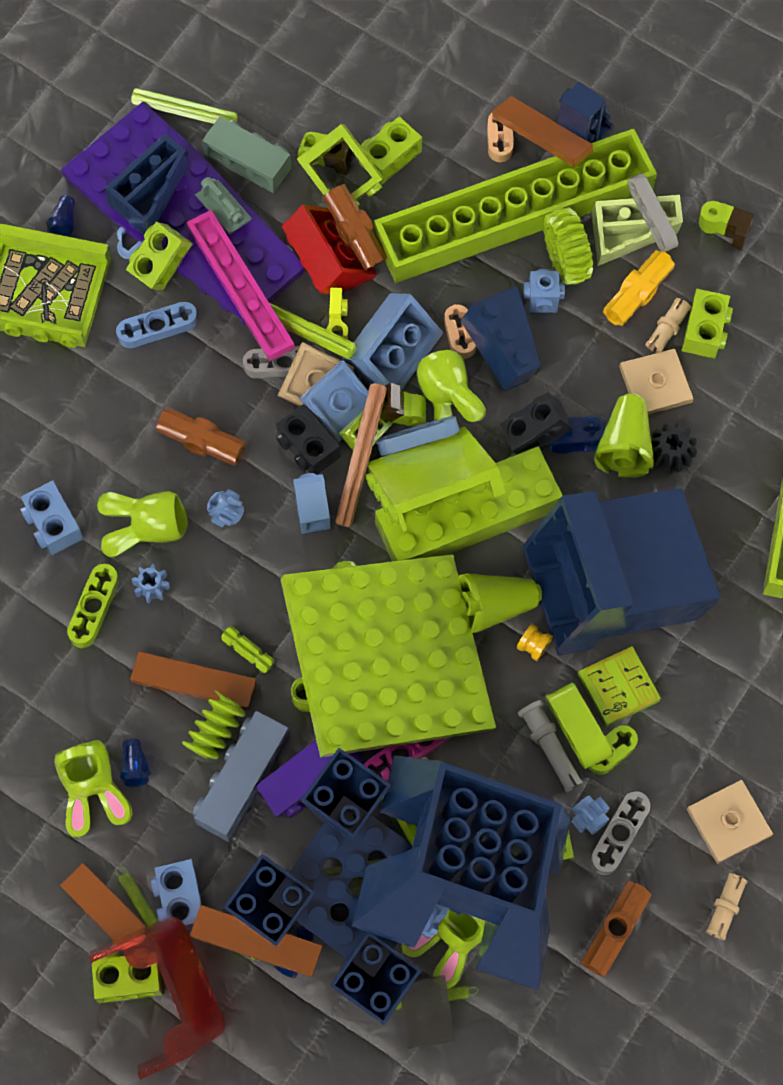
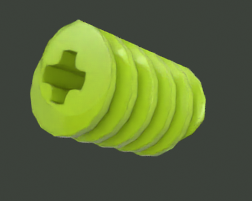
(214, 727)

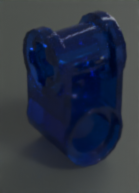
(579, 438)

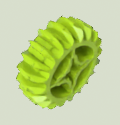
(568, 246)

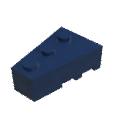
(584, 113)
(148, 183)
(503, 337)

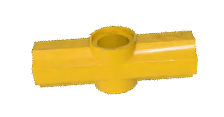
(639, 288)

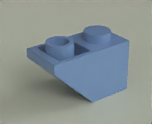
(311, 503)

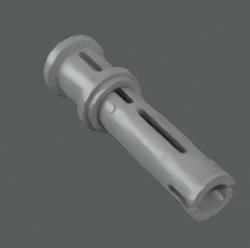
(544, 733)

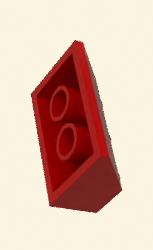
(323, 252)

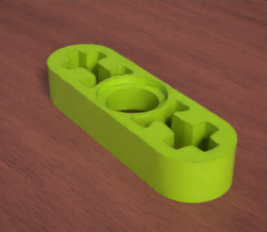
(109, 589)

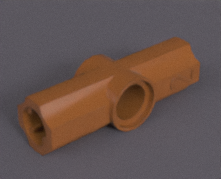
(354, 227)
(200, 436)
(606, 945)

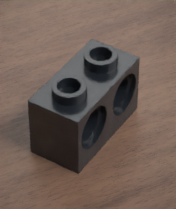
(537, 428)
(312, 438)

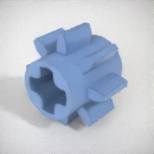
(225, 508)
(154, 576)
(590, 814)

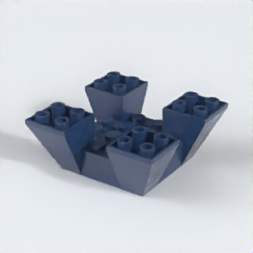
(474, 852)
(273, 899)

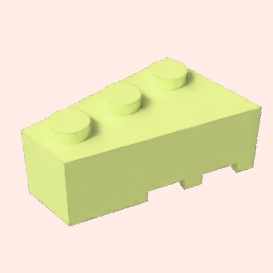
(622, 229)

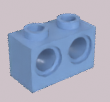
(54, 516)
(186, 895)

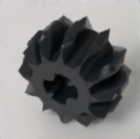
(683, 445)

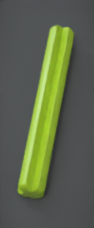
(181, 107)
(315, 333)

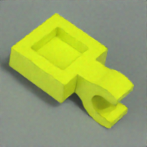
(337, 309)

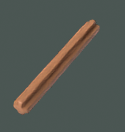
(361, 455)

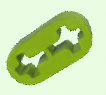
(618, 754)

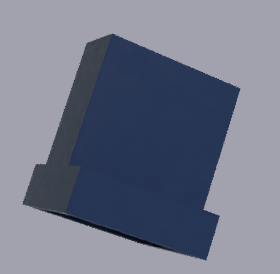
(618, 567)

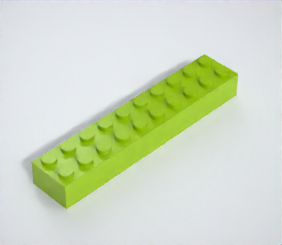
(508, 206)

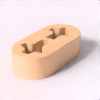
(495, 136)
(454, 333)

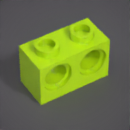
(394, 153)
(164, 261)
(705, 323)
(126, 986)

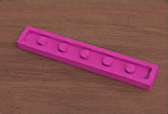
(240, 285)

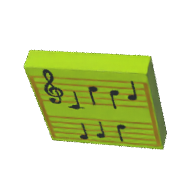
(619, 686)

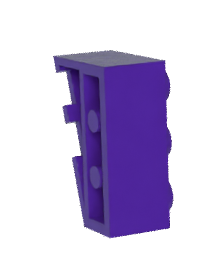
(293, 779)

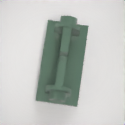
(223, 205)

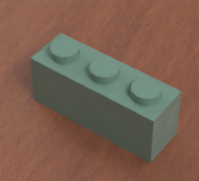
(247, 154)

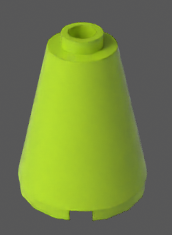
(626, 439)
(497, 598)

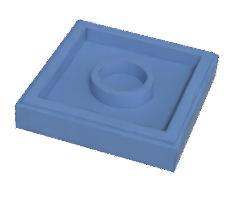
(336, 398)

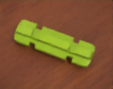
(247, 649)

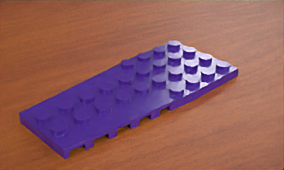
(259, 247)

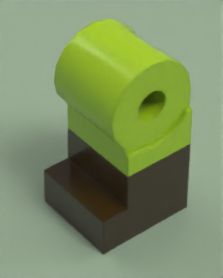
(337, 158)
(727, 221)
(403, 407)

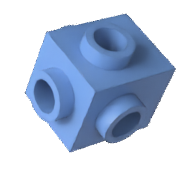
(543, 291)

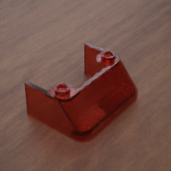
(173, 951)

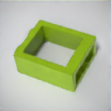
(329, 142)

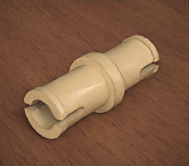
(668, 325)
(726, 906)

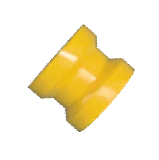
(534, 642)

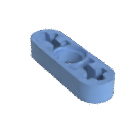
(173, 310)
(418, 435)

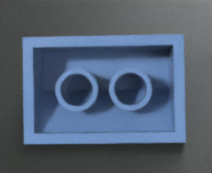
(394, 341)

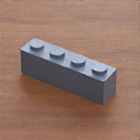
(236, 783)

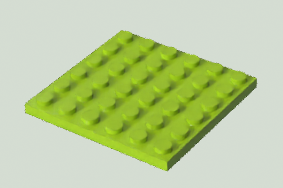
(387, 654)

